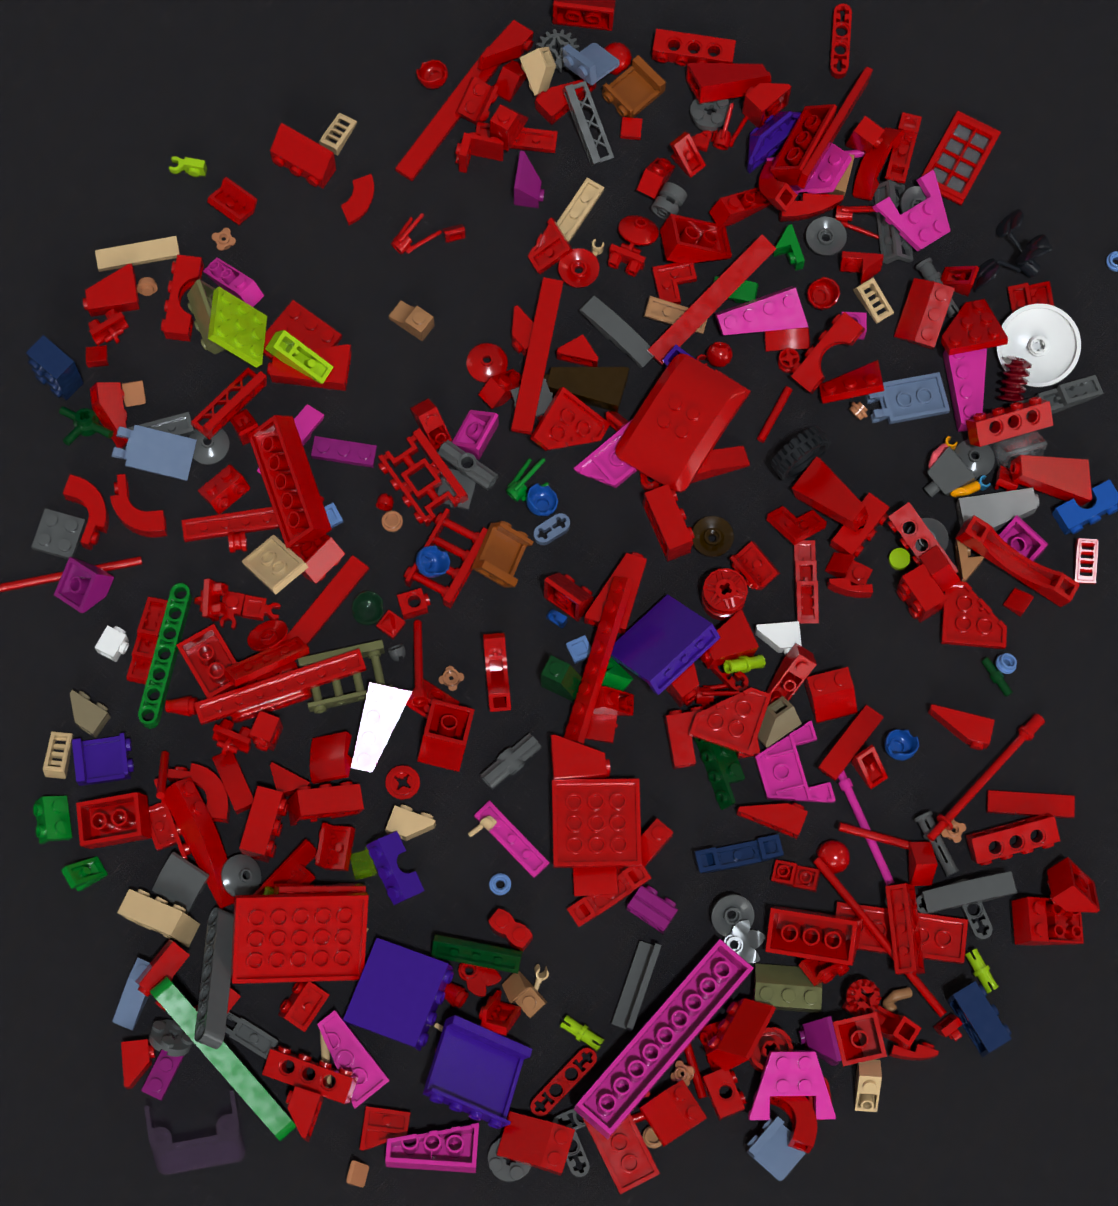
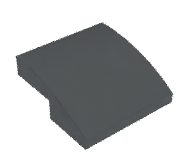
(180, 882)

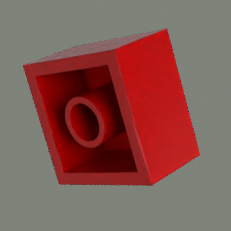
(921, 593)

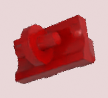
(629, 255)
(108, 329)
(210, 600)
(231, 740)

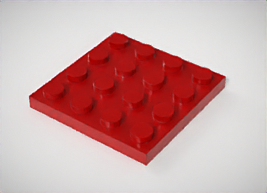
(596, 823)

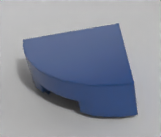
(557, 618)

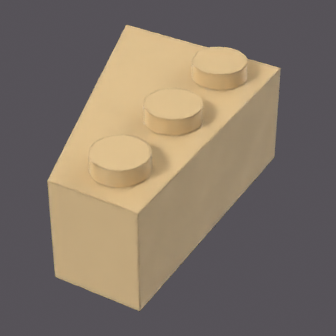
(159, 916)

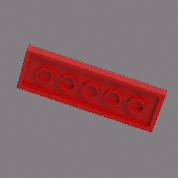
(941, 936)

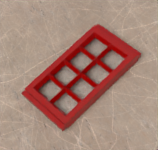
(961, 156)

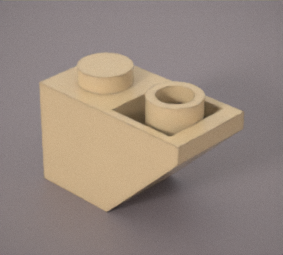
(539, 69)
(409, 823)
(868, 1085)

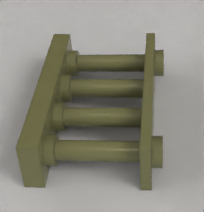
(371, 650)

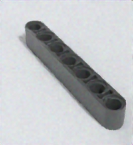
(215, 979)

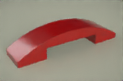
(901, 157)
(872, 163)
(594, 905)

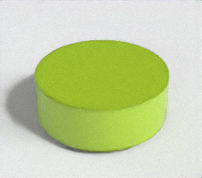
(899, 559)

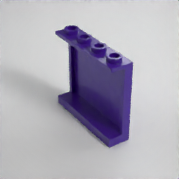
(664, 643)
(399, 994)
(475, 1071)

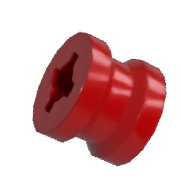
(788, 355)
(237, 541)

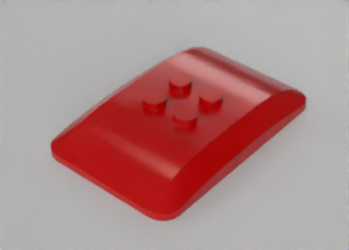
(680, 422)

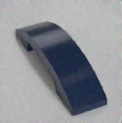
(739, 854)

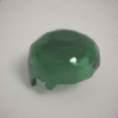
(367, 608)

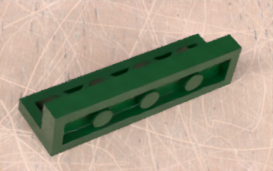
(476, 954)

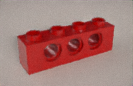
(685, 42)
(1039, 418)
(908, 513)
(980, 841)
(276, 1069)

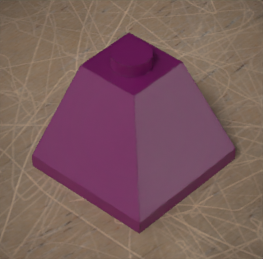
(527, 184)
(82, 585)
(821, 1038)

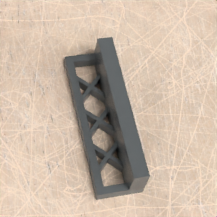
(583, 124)
(889, 236)
(636, 986)

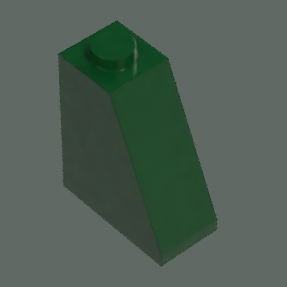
(560, 678)

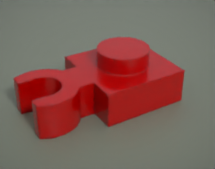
(234, 608)
(256, 608)

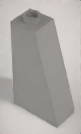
(998, 508)

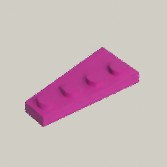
(352, 1055)

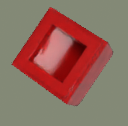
(454, 233)
(97, 356)
(616, 420)
(1018, 601)

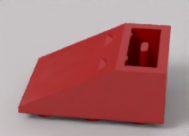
(1043, 923)

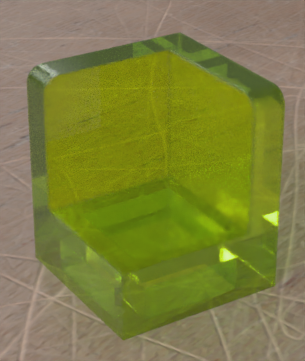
(362, 865)

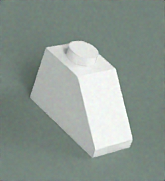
(780, 635)

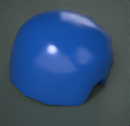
(541, 500)
(432, 561)
(901, 744)

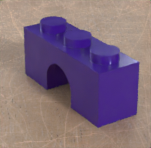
(398, 884)

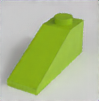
(298, 356)

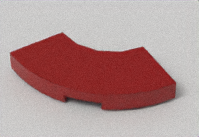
(360, 200)

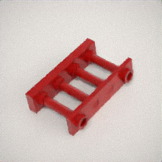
(458, 575)

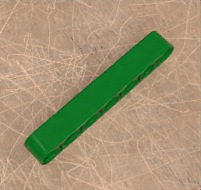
(165, 645)

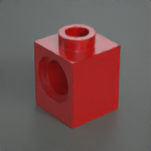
(408, 611)

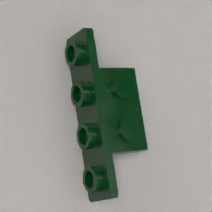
(722, 770)

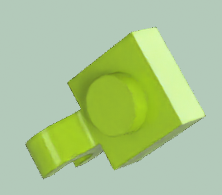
(192, 166)

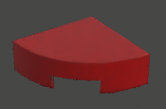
(702, 140)

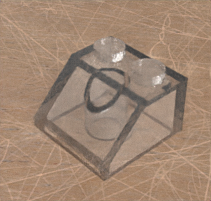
(1025, 444)

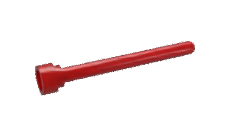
(419, 696)

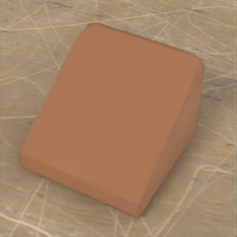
(134, 393)
(357, 1174)

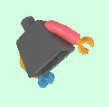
(951, 473)

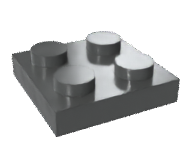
(58, 534)

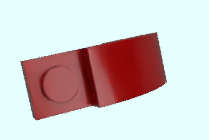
(775, 191)
(84, 493)
(140, 522)
(497, 672)
(217, 797)
(893, 1026)
(802, 1120)

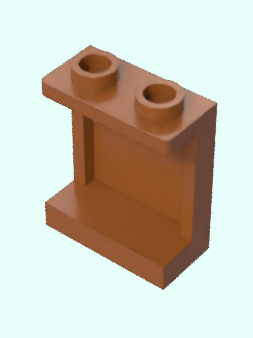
(634, 88)
(501, 553)

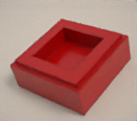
(631, 128)

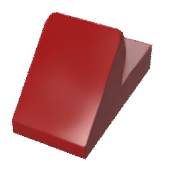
(687, 155)
(864, 263)
(844, 566)

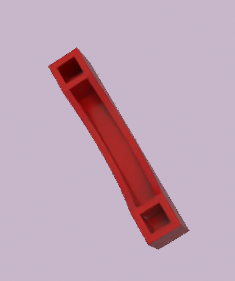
(986, 542)

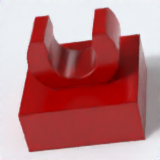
(1004, 479)
(949, 1026)

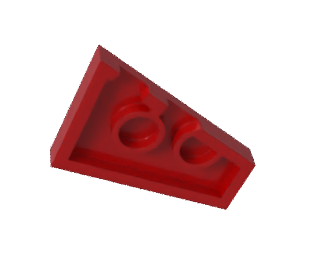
(853, 384)

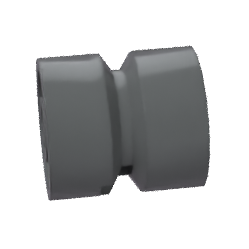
(669, 201)

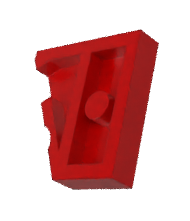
(550, 248)
(382, 1125)

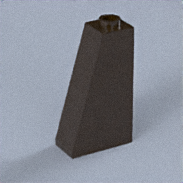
(592, 385)

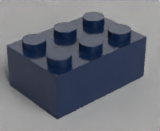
(54, 368)
(979, 1018)

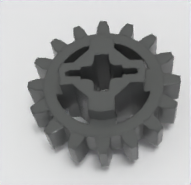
(557, 40)

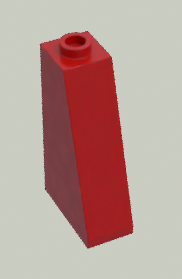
(724, 80)
(337, 356)
(1054, 476)
(829, 495)
(632, 567)

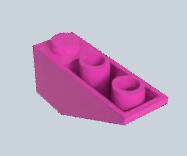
(234, 281)

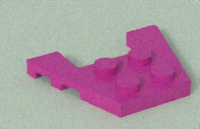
(828, 172)
(924, 221)
(783, 773)
(792, 1075)

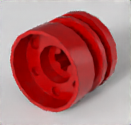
(723, 606)

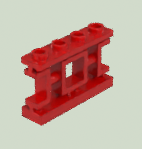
(435, 469)

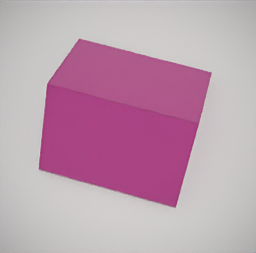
(476, 432)
(1023, 539)

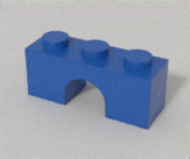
(1073, 517)

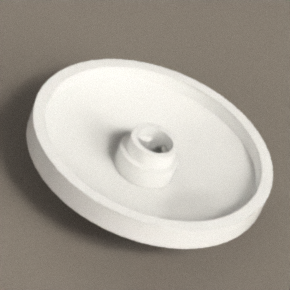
(1045, 339)

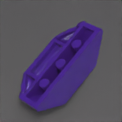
(769, 138)

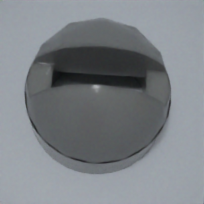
(397, 651)

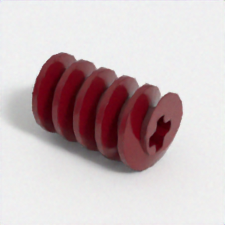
(1015, 379)

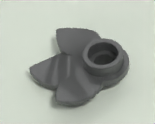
(746, 940)

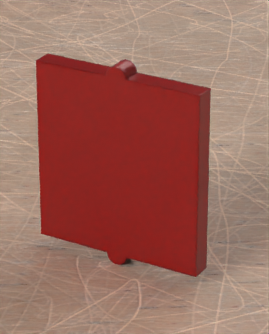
(602, 728)

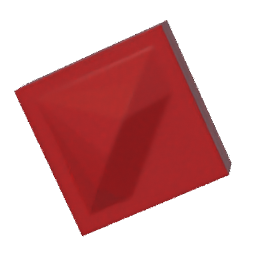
(391, 624)

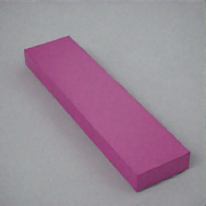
(513, 841)

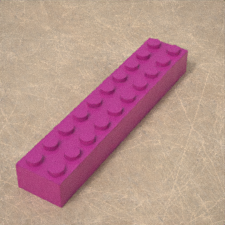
(663, 1039)

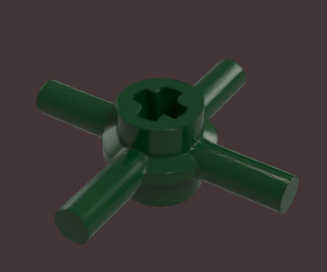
(85, 423)

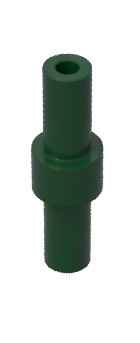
(997, 676)

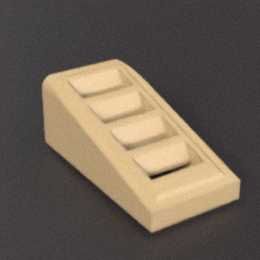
(336, 148)
(875, 289)
(54, 768)

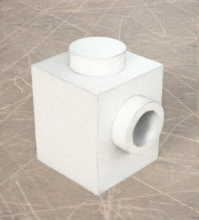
(112, 643)

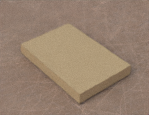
(274, 564)

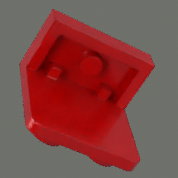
(478, 146)

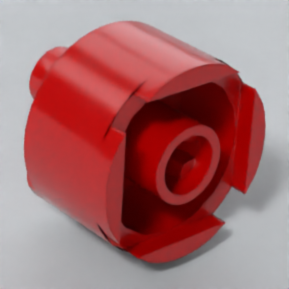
(771, 1037)

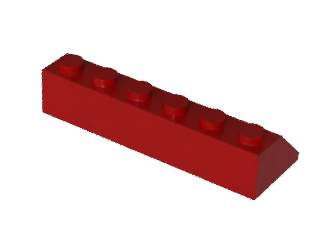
(289, 481)

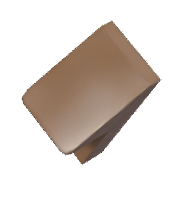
(965, 565)
(522, 992)

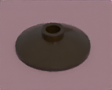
(714, 527)

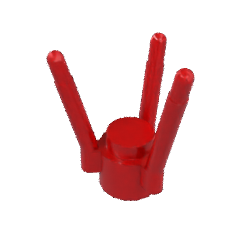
(722, 139)
(845, 214)
(402, 241)
(707, 693)

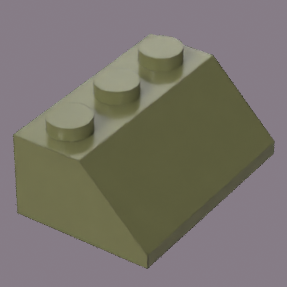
(200, 305)
(786, 988)

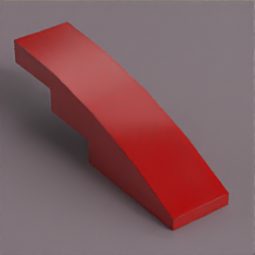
(806, 582)
(146, 640)
(850, 742)

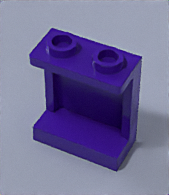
(102, 760)

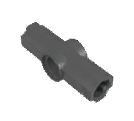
(478, 472)
(510, 761)

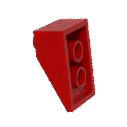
(694, 240)
(567, 596)
(536, 1142)

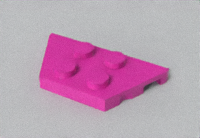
(605, 465)

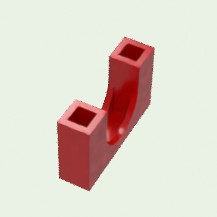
(680, 742)
(167, 964)

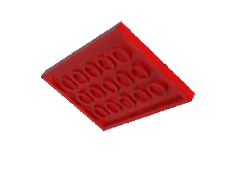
(299, 937)

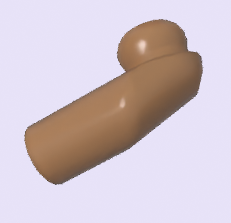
(894, 996)

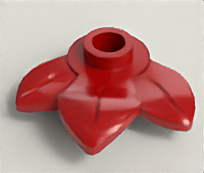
(479, 978)

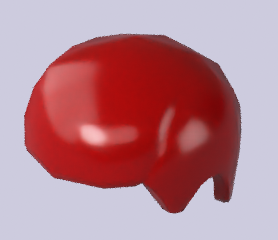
(622, 53)
(432, 74)
(823, 293)
(835, 855)

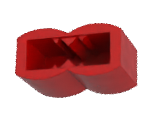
(515, 933)

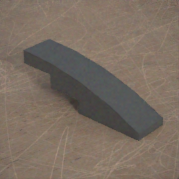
(616, 330)
(1071, 394)
(970, 892)

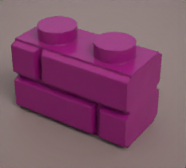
(652, 908)

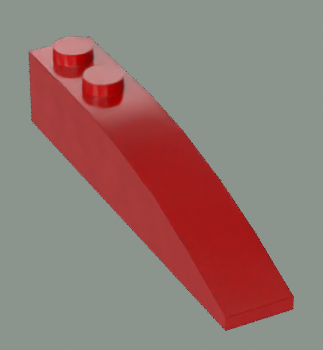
(199, 834)

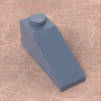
(132, 999)

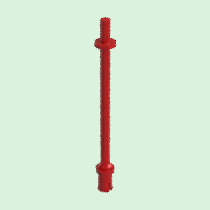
(1026, 733)

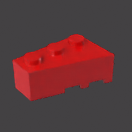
(325, 802)

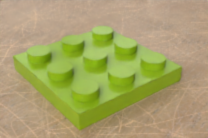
(237, 327)

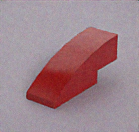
(810, 206)
(234, 782)

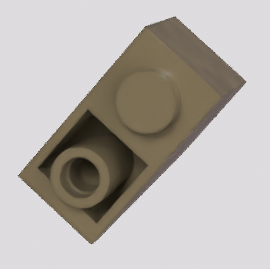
(87, 715)
(778, 721)

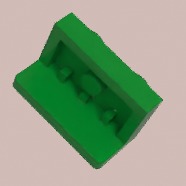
(52, 819)

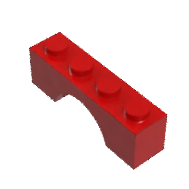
(178, 322)
(844, 331)
(293, 888)

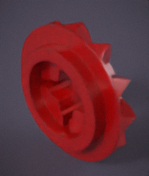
(402, 772)
(854, 994)

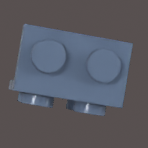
(590, 63)
(772, 1149)

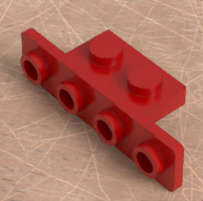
(164, 829)
(293, 868)

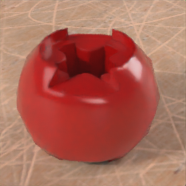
(719, 354)

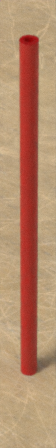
(56, 576)
(879, 936)

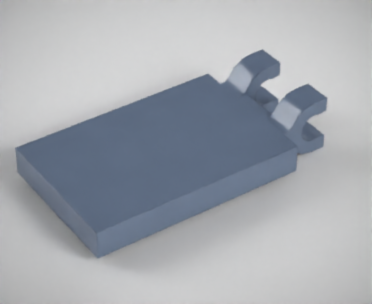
(910, 399)
(156, 451)

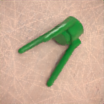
(516, 488)

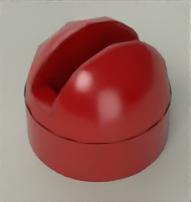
(385, 502)

